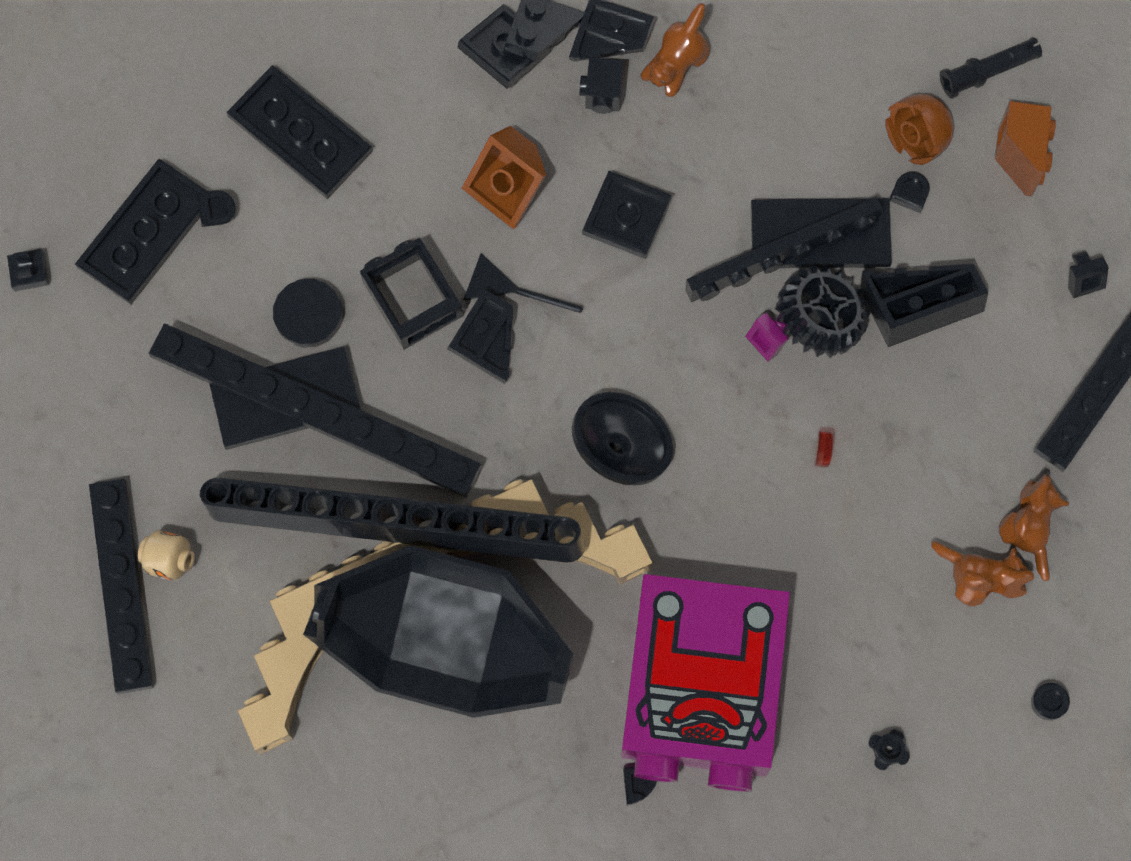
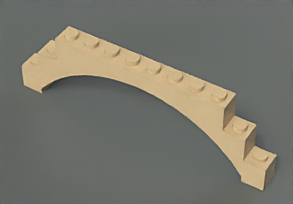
(290, 662)

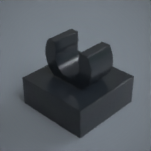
(27, 270)
(1087, 275)

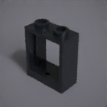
(427, 321)

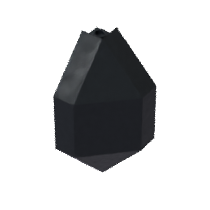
(441, 633)

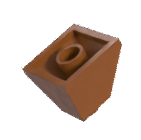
(506, 175)

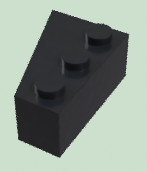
(922, 300)

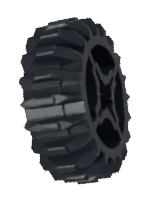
(817, 320)

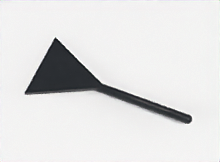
(490, 278)

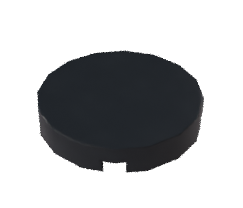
(307, 313)

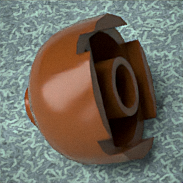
(920, 127)

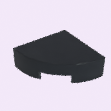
(636, 788)

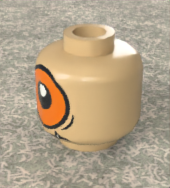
(165, 555)

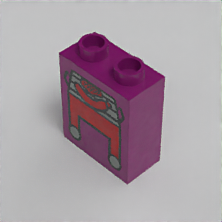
(705, 680)

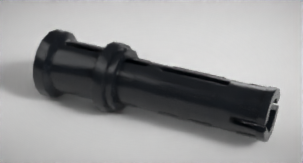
(976, 71)

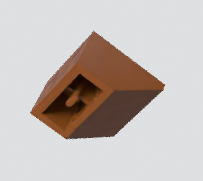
(1024, 144)

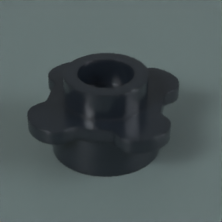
(893, 740)

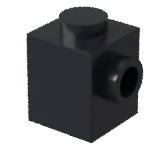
(602, 85)

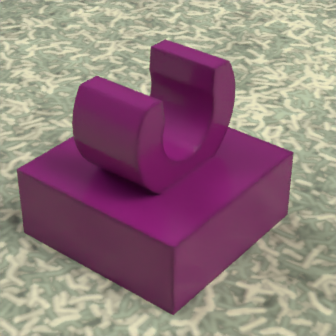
(767, 336)

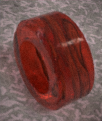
(823, 449)

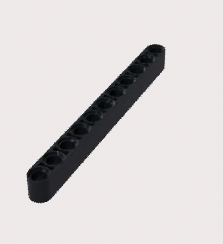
(403, 529)

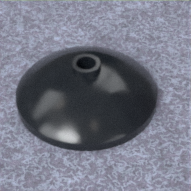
(622, 438)

